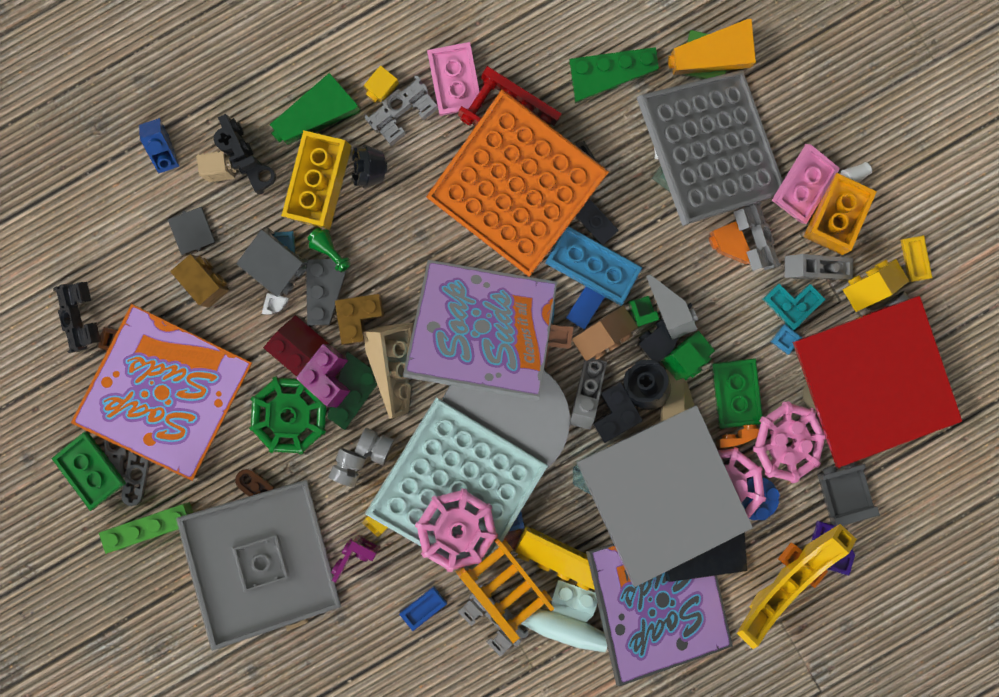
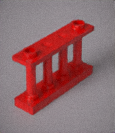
(494, 80)

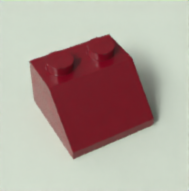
(294, 344)

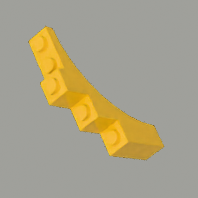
(792, 580)

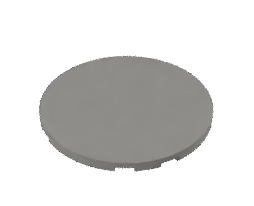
(530, 424)

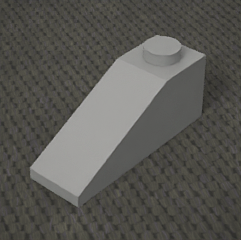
(818, 267)
(674, 310)

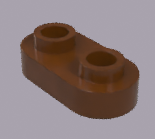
(257, 483)

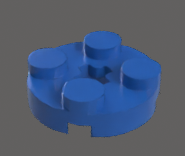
(768, 507)

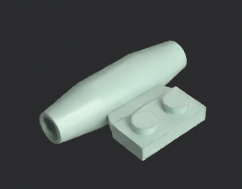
(568, 619)

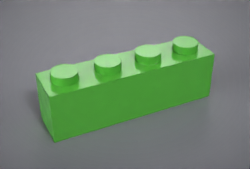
(143, 528)

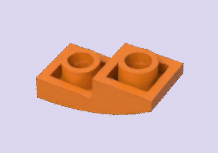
(744, 435)

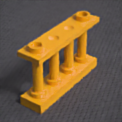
(484, 593)

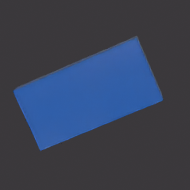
(585, 307)
(423, 608)

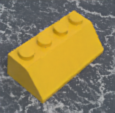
(316, 180)
(556, 556)

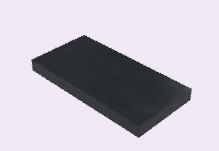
(720, 560)

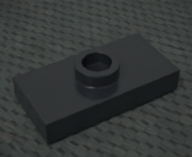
(596, 222)

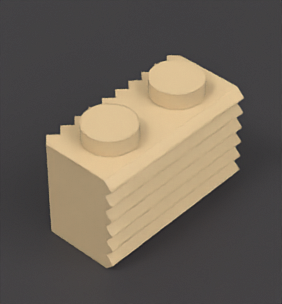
(215, 167)

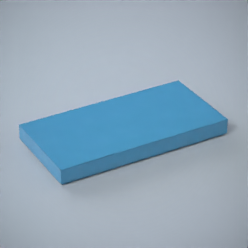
(593, 265)

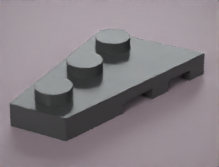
(323, 289)

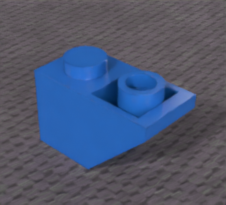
(158, 145)

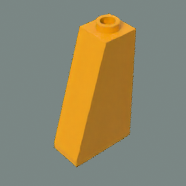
(718, 51)

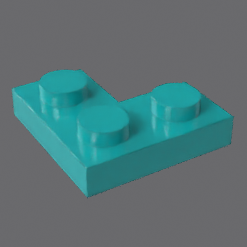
(793, 310)

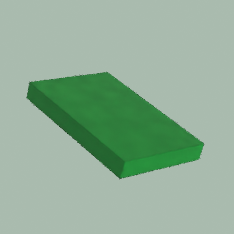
(737, 393)
(88, 470)

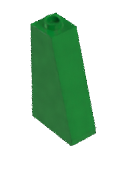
(315, 110)

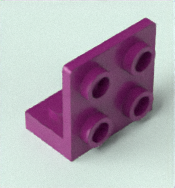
(364, 550)

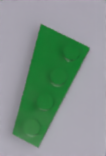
(606, 71)

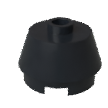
(368, 166)

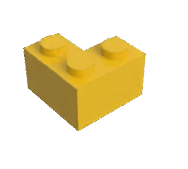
(877, 285)

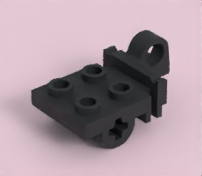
(241, 153)

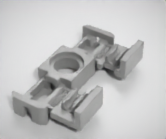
(382, 117)
(765, 253)
(474, 609)

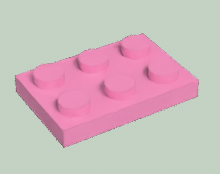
(453, 77)
(805, 184)

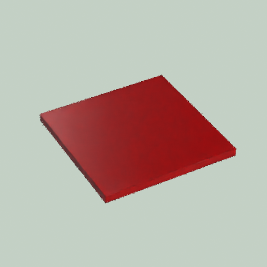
(877, 381)

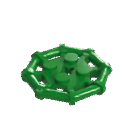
(278, 423)

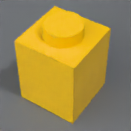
(380, 85)

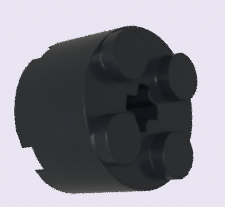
(638, 377)

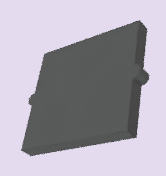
(191, 231)

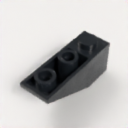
(658, 343)

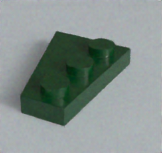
(361, 383)

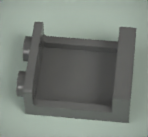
(272, 263)
(847, 494)

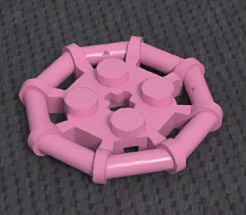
(800, 446)
(740, 480)
(443, 530)

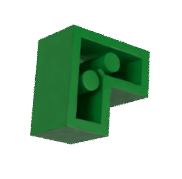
(688, 357)

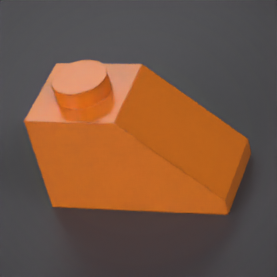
(730, 242)

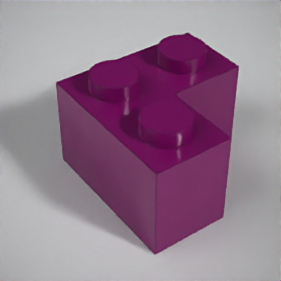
(321, 373)

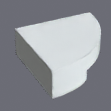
(274, 304)

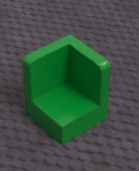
(642, 311)

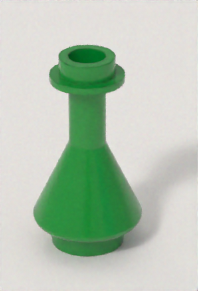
(322, 242)

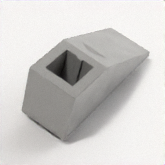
(588, 393)

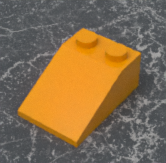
(840, 214)

